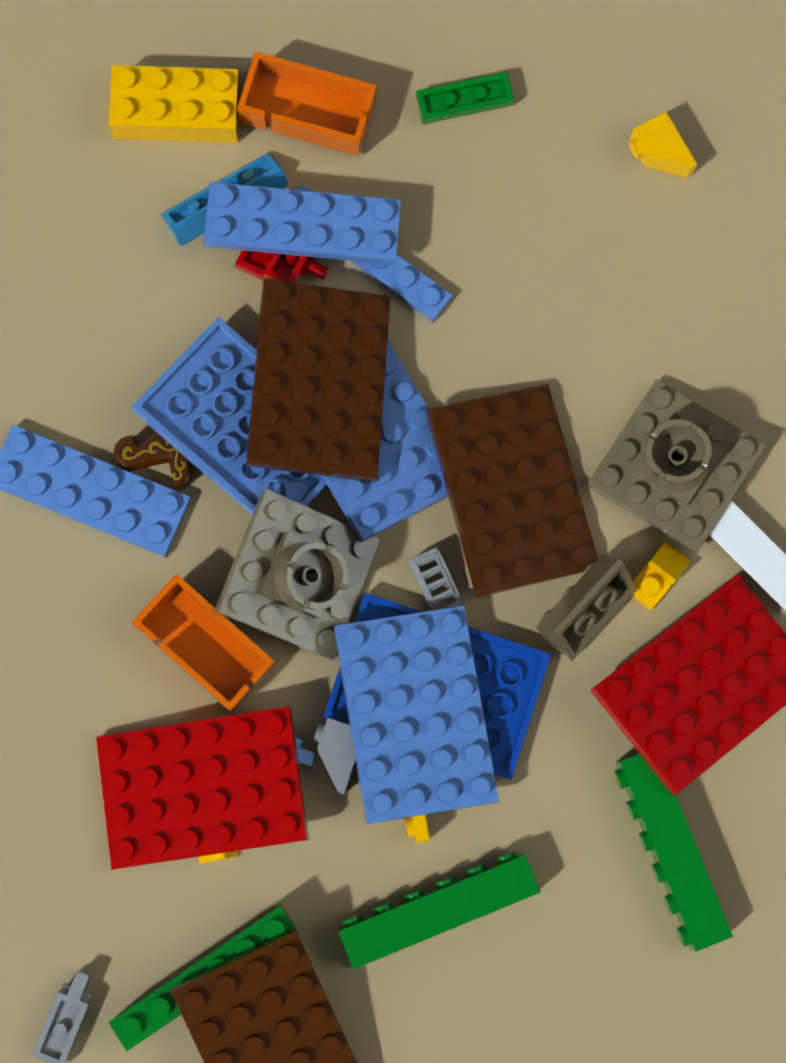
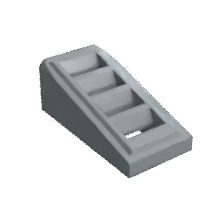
(425, 558)

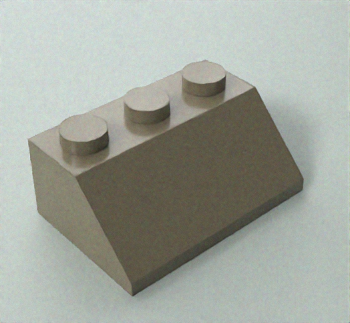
(587, 606)

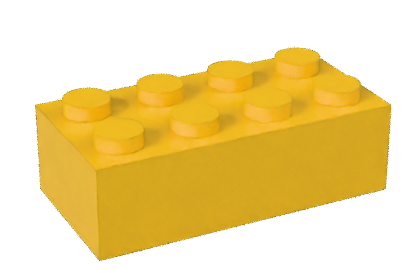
(174, 104)

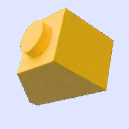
(662, 147)

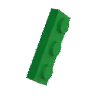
(464, 98)

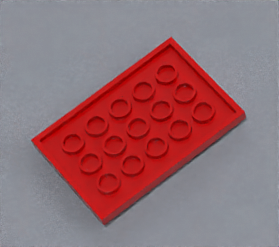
(700, 685)
(202, 788)

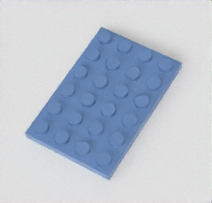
(205, 415)
(408, 462)
(415, 714)

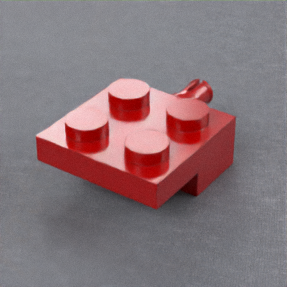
(279, 266)

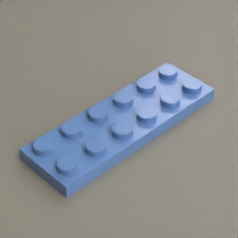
(302, 223)
(91, 491)

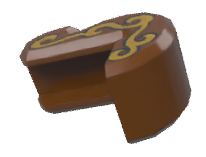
(151, 453)

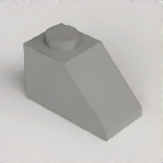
(336, 751)

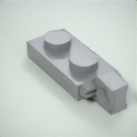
(64, 1020)

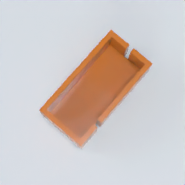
(307, 103)
(204, 643)

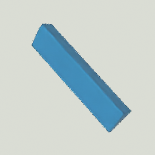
(189, 216)

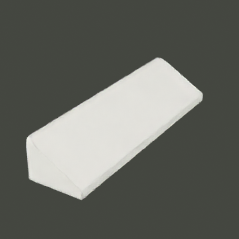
(752, 551)

